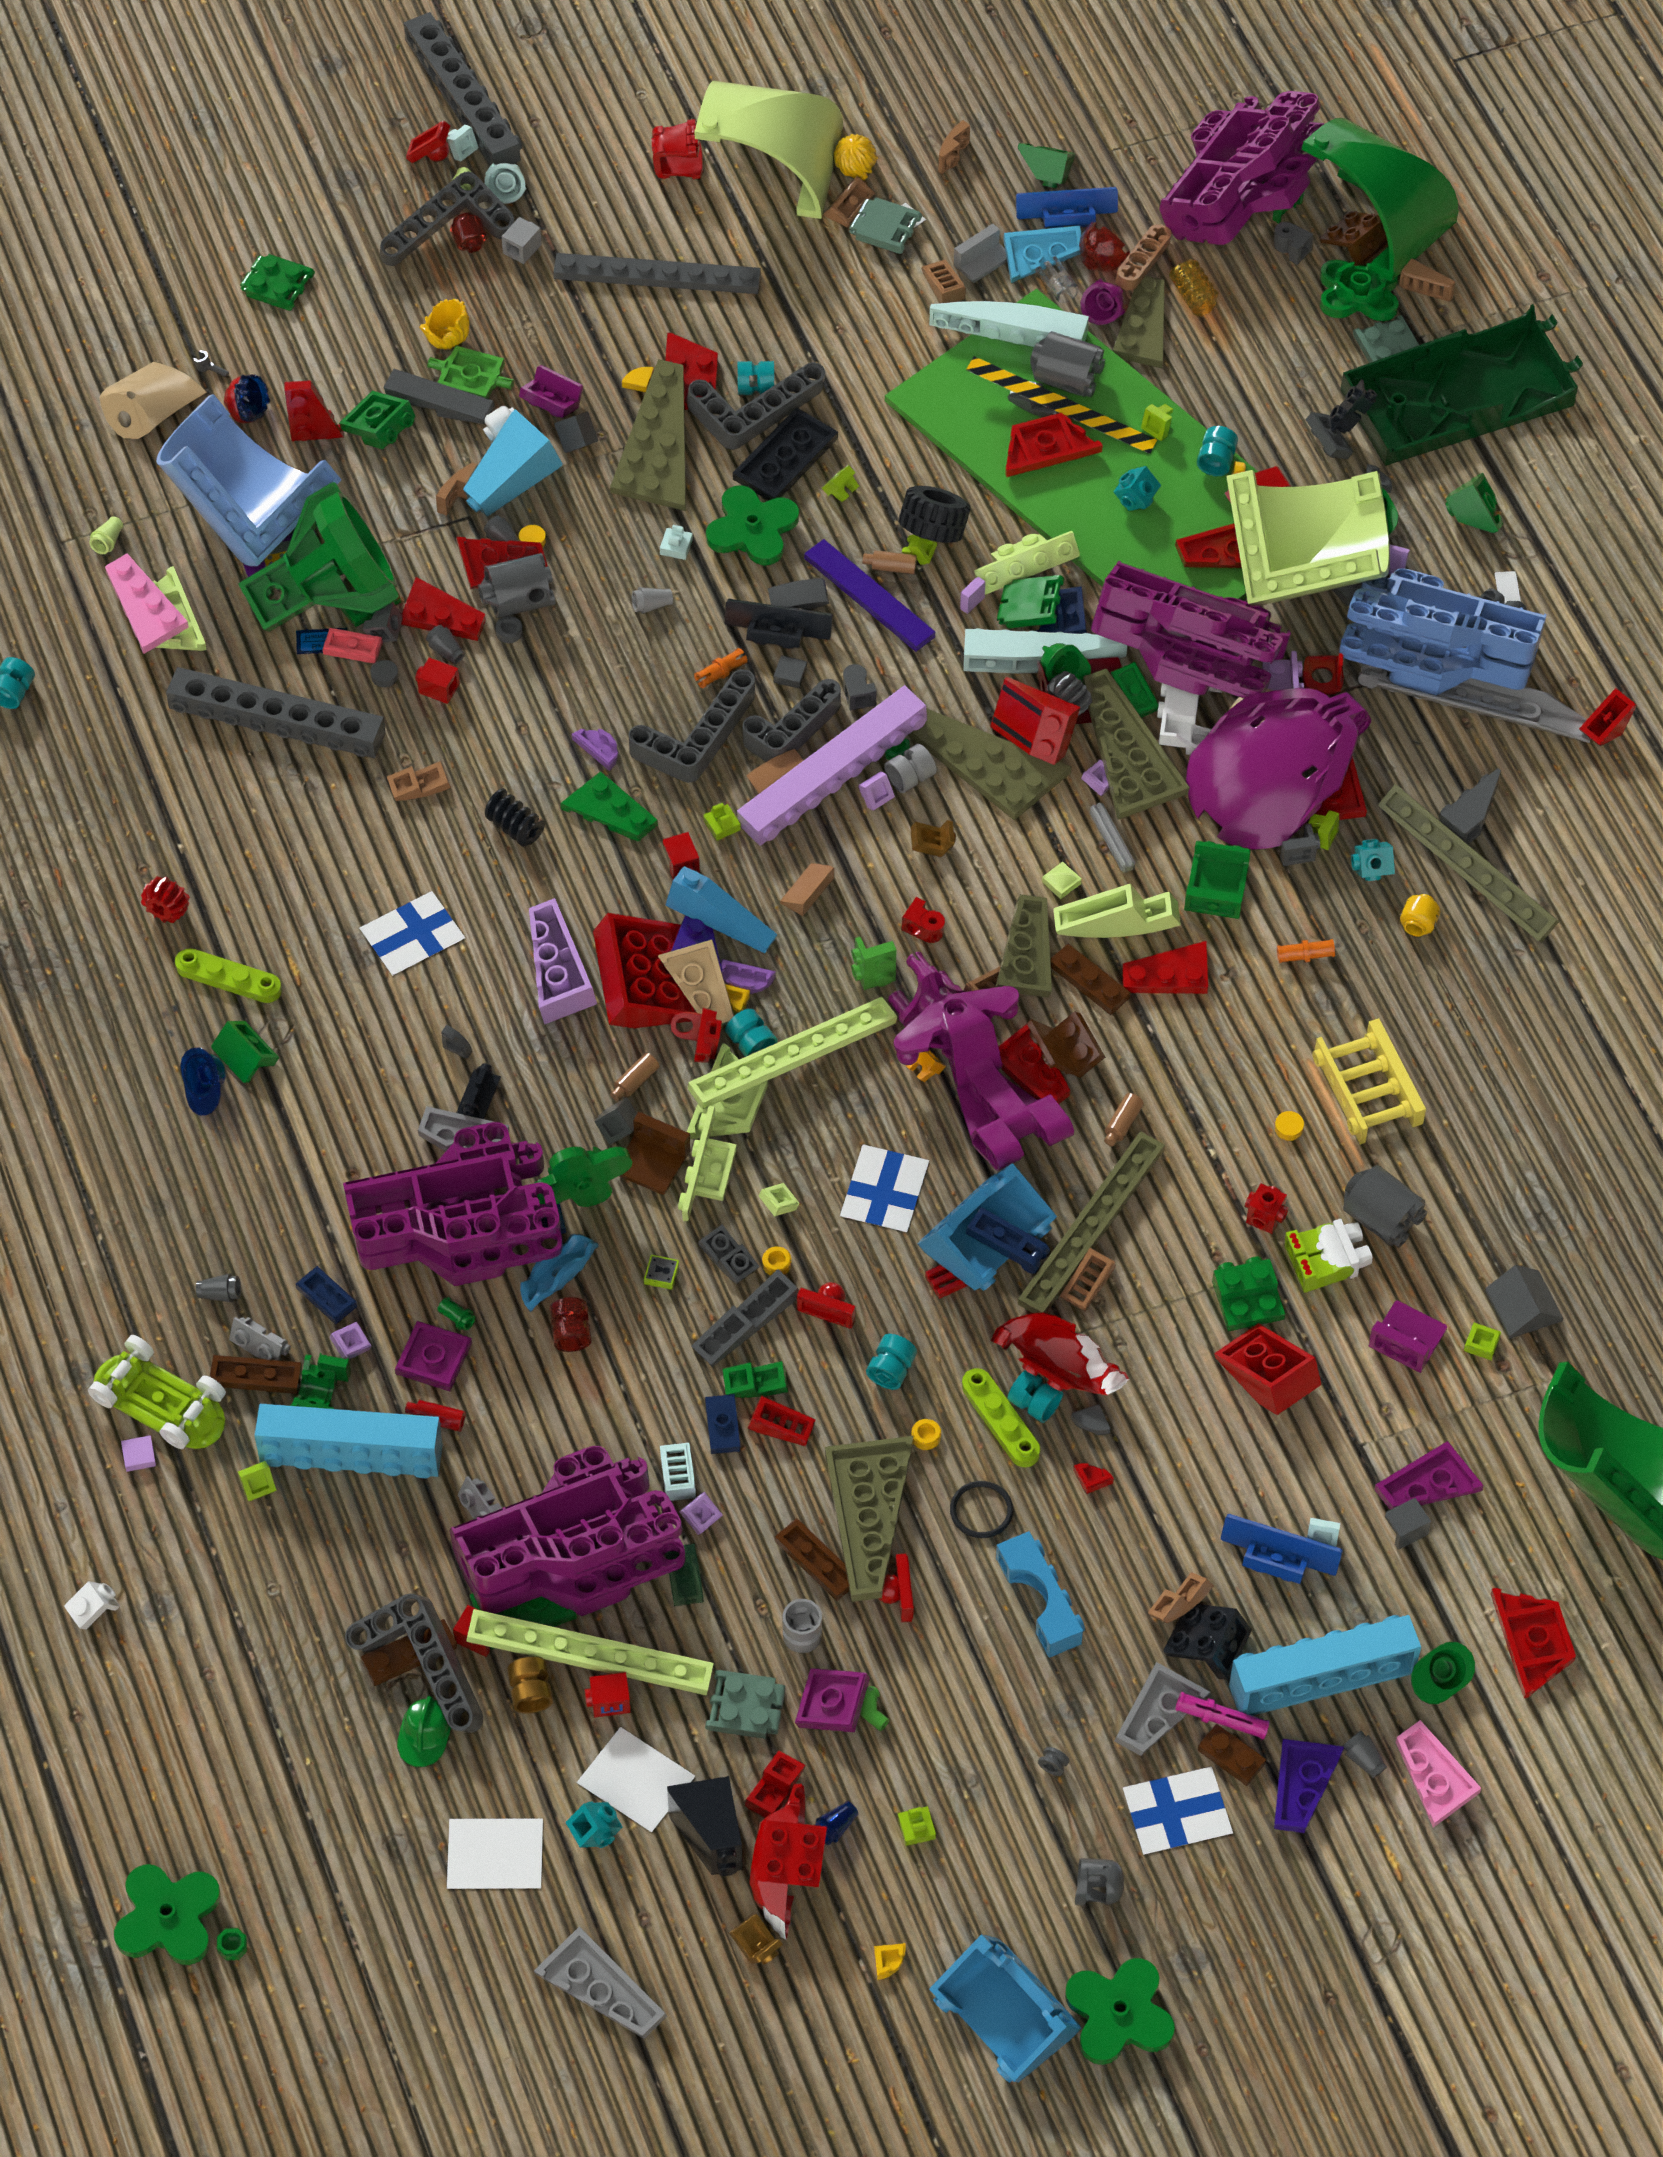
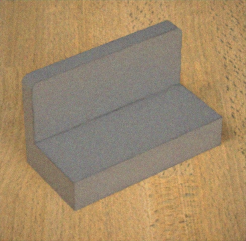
(980, 254)

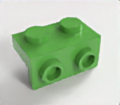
(874, 965)

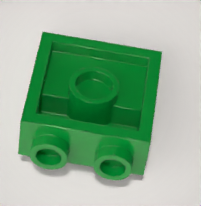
(379, 419)
(1248, 1293)

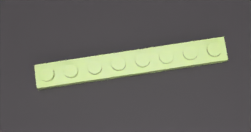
(792, 1052)
(589, 1652)

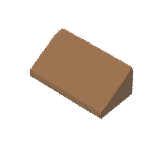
(849, 202)
(808, 888)

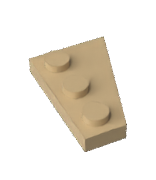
(700, 978)

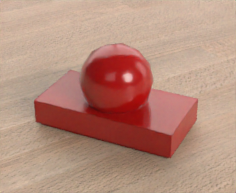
(430, 143)
(827, 1304)
(899, 1588)

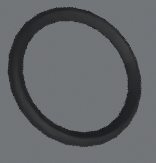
(1000, 1490)

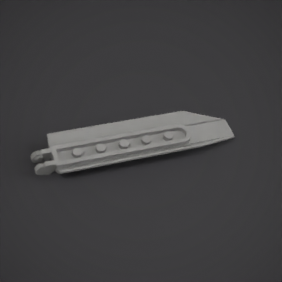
(1521, 707)

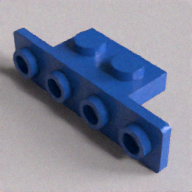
(1067, 206)
(1279, 1551)

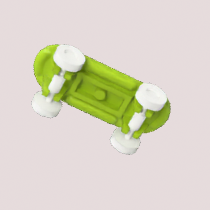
(159, 1399)

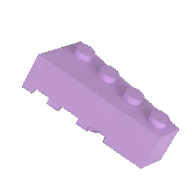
(559, 970)

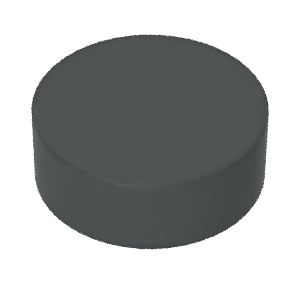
(509, 629)
(384, 673)

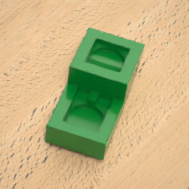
(758, 1381)

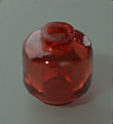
(468, 232)

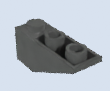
(1470, 811)

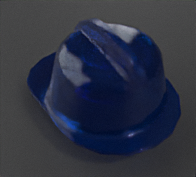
(202, 1079)

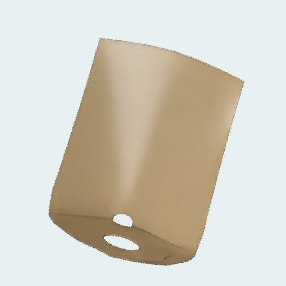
(158, 394)

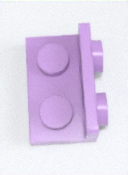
(1284, 673)

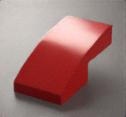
(775, 1784)

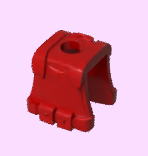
(677, 151)

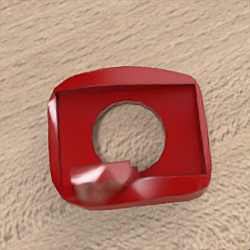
(1330, 662)

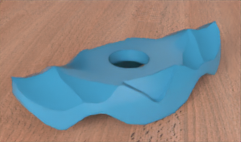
(567, 1264)

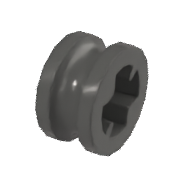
(1053, 1761)

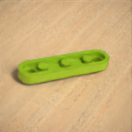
(228, 975)
(1000, 1417)

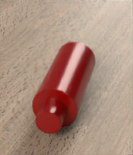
(449, 1417)

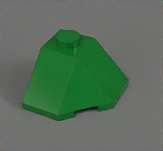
(1047, 163)
(1475, 505)

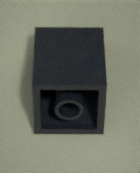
(708, 1822)

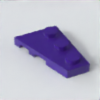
(1302, 1781)

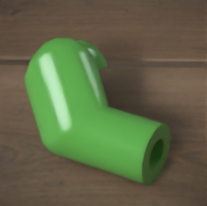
(869, 1709)

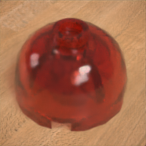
(1101, 249)

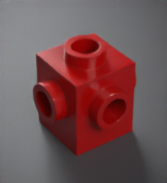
(1266, 1208)

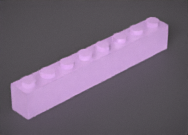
(832, 765)

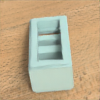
(683, 1490)

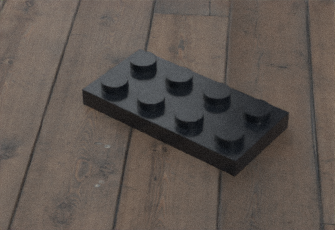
(785, 455)

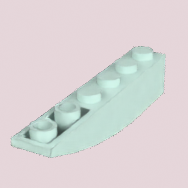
(1008, 321)
(1020, 650)

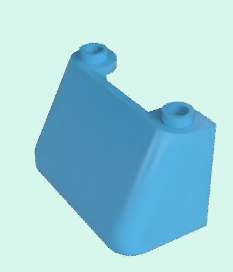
(1006, 1196)
(1005, 2007)

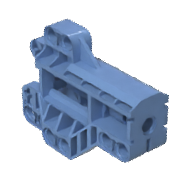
(1423, 629)

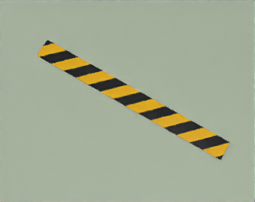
(1061, 404)

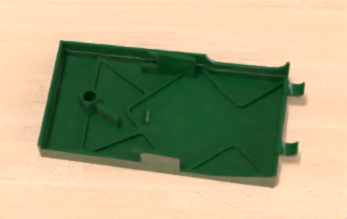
(1463, 387)

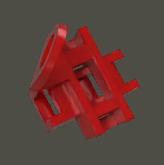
(704, 1031)

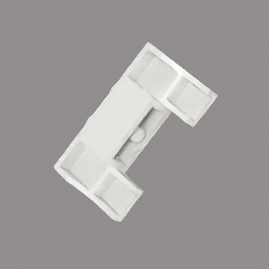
(1179, 719)

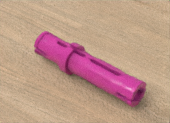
(1222, 1715)

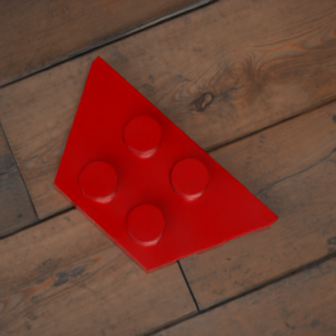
(697, 361)
(1047, 443)
(1534, 1638)

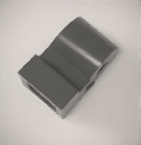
(1293, 240)
(385, 623)
(856, 689)

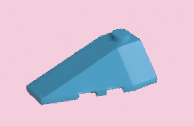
(705, 900)

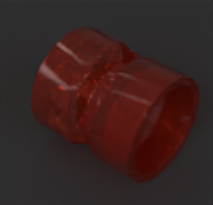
(570, 1324)

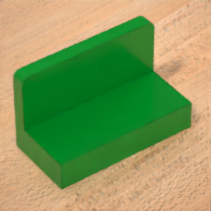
(243, 1049)

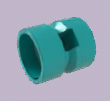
(764, 373)
(1217, 451)
(14, 681)
(749, 1032)
(893, 1359)
(1031, 1393)

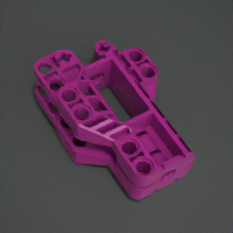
(1233, 160)
(1189, 634)
(428, 1235)
(573, 1539)

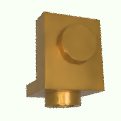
(933, 839)
(755, 1940)

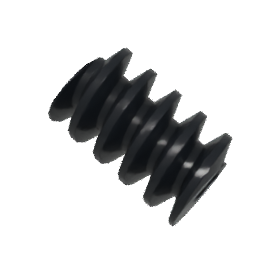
(513, 818)

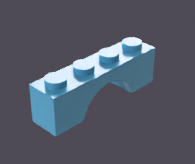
(1024, 1563)

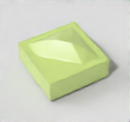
(1061, 880)
(778, 1199)

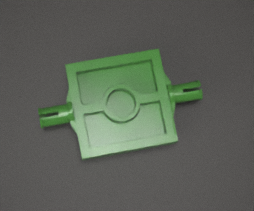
(471, 371)

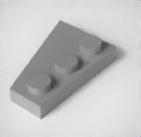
(441, 1126)
(1155, 1709)

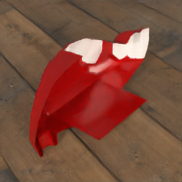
(1053, 1347)
(783, 1855)

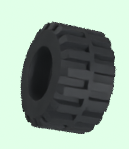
(934, 514)

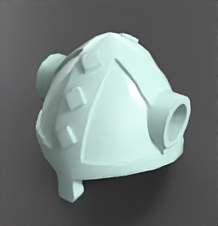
(505, 182)

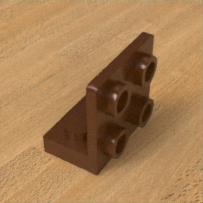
(1361, 234)
(1068, 1045)
(656, 1153)

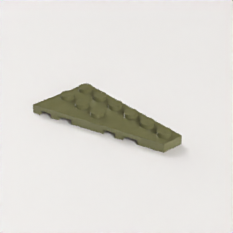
(655, 451)
(990, 763)
(1135, 763)
(867, 1499)

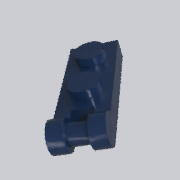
(1007, 1240)

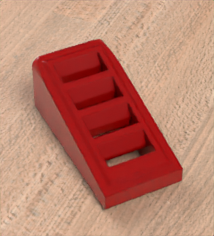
(778, 1431)

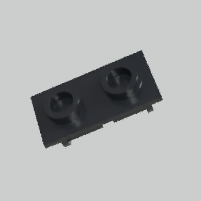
(1357, 398)
(479, 1092)

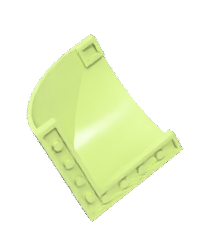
(783, 123)
(1308, 536)

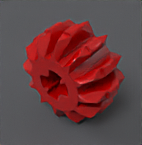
(165, 899)

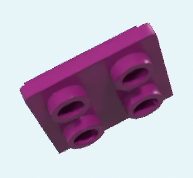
(1407, 1336)

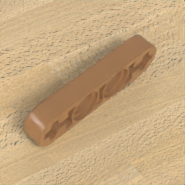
(1144, 257)

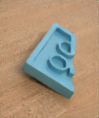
(1032, 248)

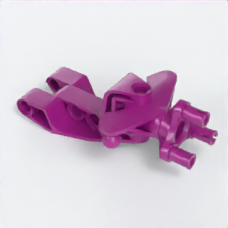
(962, 1027)

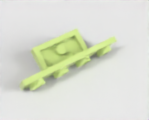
(1026, 559)
(710, 1169)

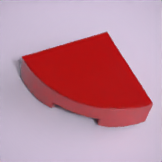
(1092, 1477)

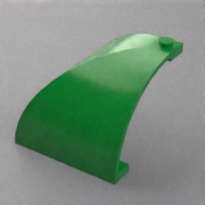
(1405, 190)
(1606, 1456)

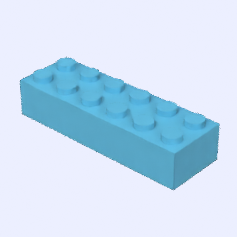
(349, 1440)
(1324, 1665)

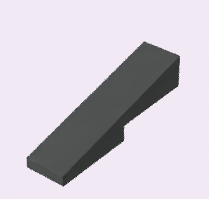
(444, 399)
(743, 1322)

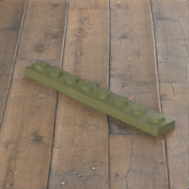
(1468, 863)
(1091, 1224)

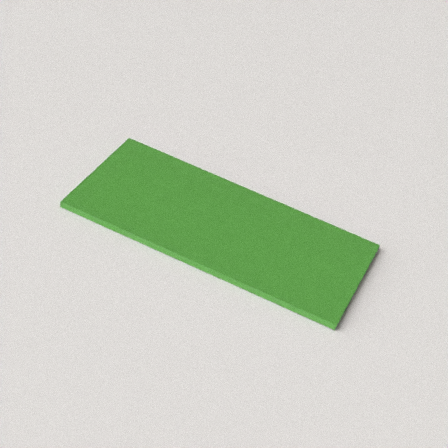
(974, 424)

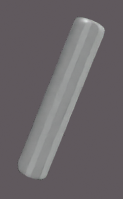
(1112, 837)

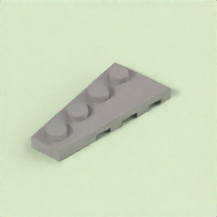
(597, 1981)

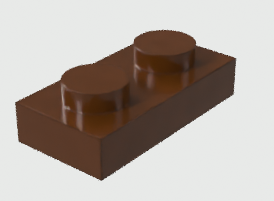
(1231, 1754)

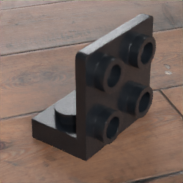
(1211, 1636)

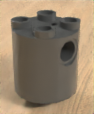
(1067, 363)
(517, 586)
(1383, 1205)

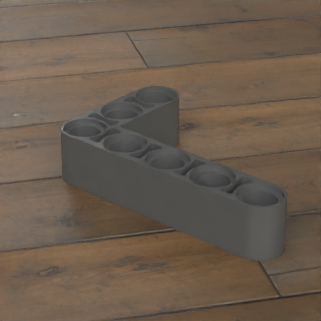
(443, 214)
(758, 408)
(706, 738)
(427, 1654)

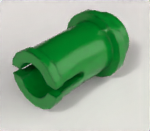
(461, 1317)

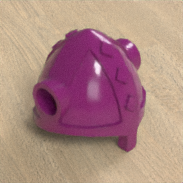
(1102, 302)

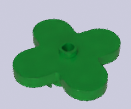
(1355, 290)
(752, 525)
(585, 1174)
(178, 1932)
(1110, 2030)

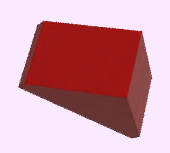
(1609, 718)

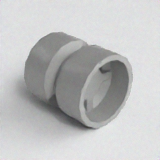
(908, 769)
(802, 1625)

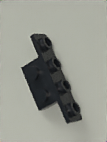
(777, 623)

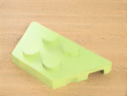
(191, 637)
(735, 1113)

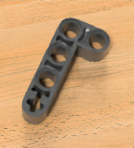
(796, 725)

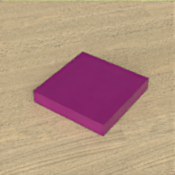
(433, 1356)
(832, 1700)

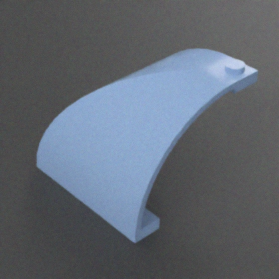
(236, 483)

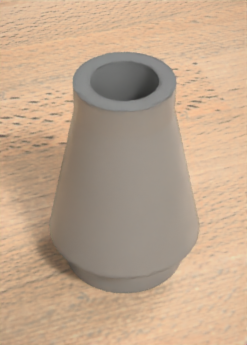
(649, 599)

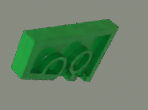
(610, 805)

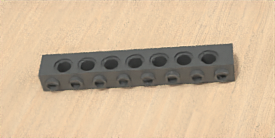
(462, 90)
(276, 712)

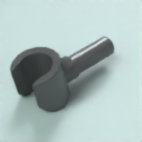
(205, 364)

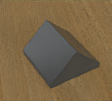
(1523, 1301)

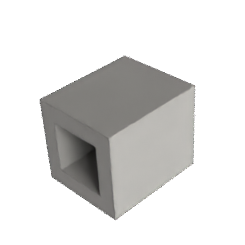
(521, 240)

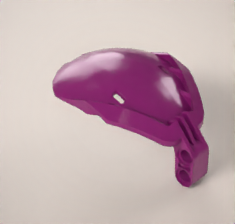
(1254, 775)

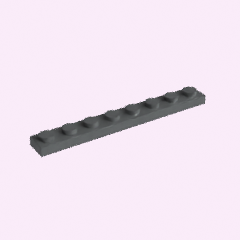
(657, 273)

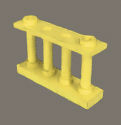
(1387, 1062)

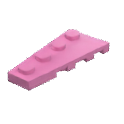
(145, 606)

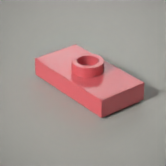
(352, 645)

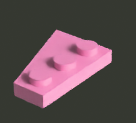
(1435, 1773)

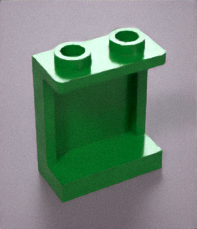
(1217, 879)

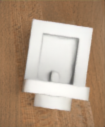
(91, 1603)

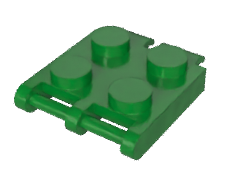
(274, 280)
(1030, 601)

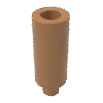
(891, 561)
(634, 1077)
(1123, 1118)

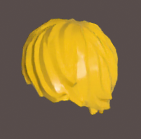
(855, 156)
(447, 324)

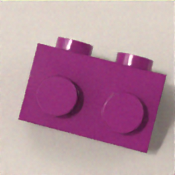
(552, 392)

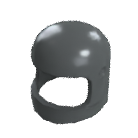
(1099, 1873)

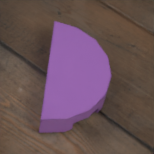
(598, 745)
(746, 976)

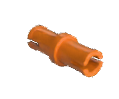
(720, 668)
(1306, 951)

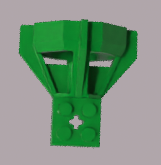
(312, 570)

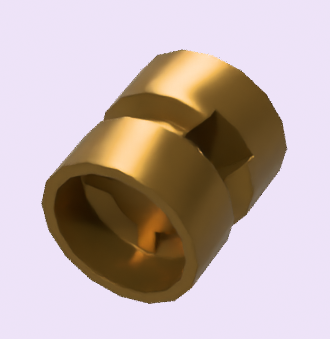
(530, 1685)

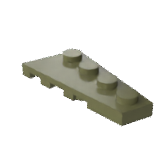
(1143, 325)
(1027, 949)

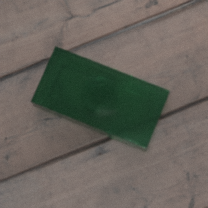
(686, 1581)

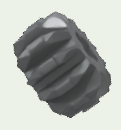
(1070, 689)

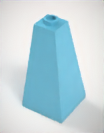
(511, 465)

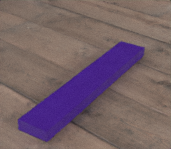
(869, 595)

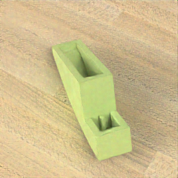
(1117, 914)

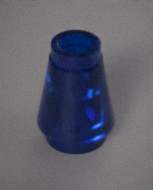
(837, 1821)

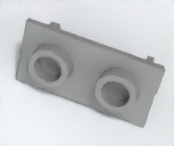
(251, 1338)
(476, 1496)

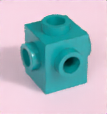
(1137, 488)
(1373, 859)
(594, 1824)

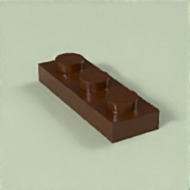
(1089, 979)
(256, 1374)
(814, 1558)
(397, 1657)

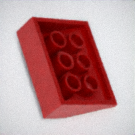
(633, 978)

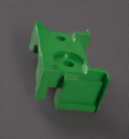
(320, 1381)

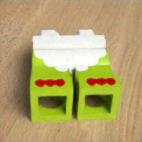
(1326, 1254)

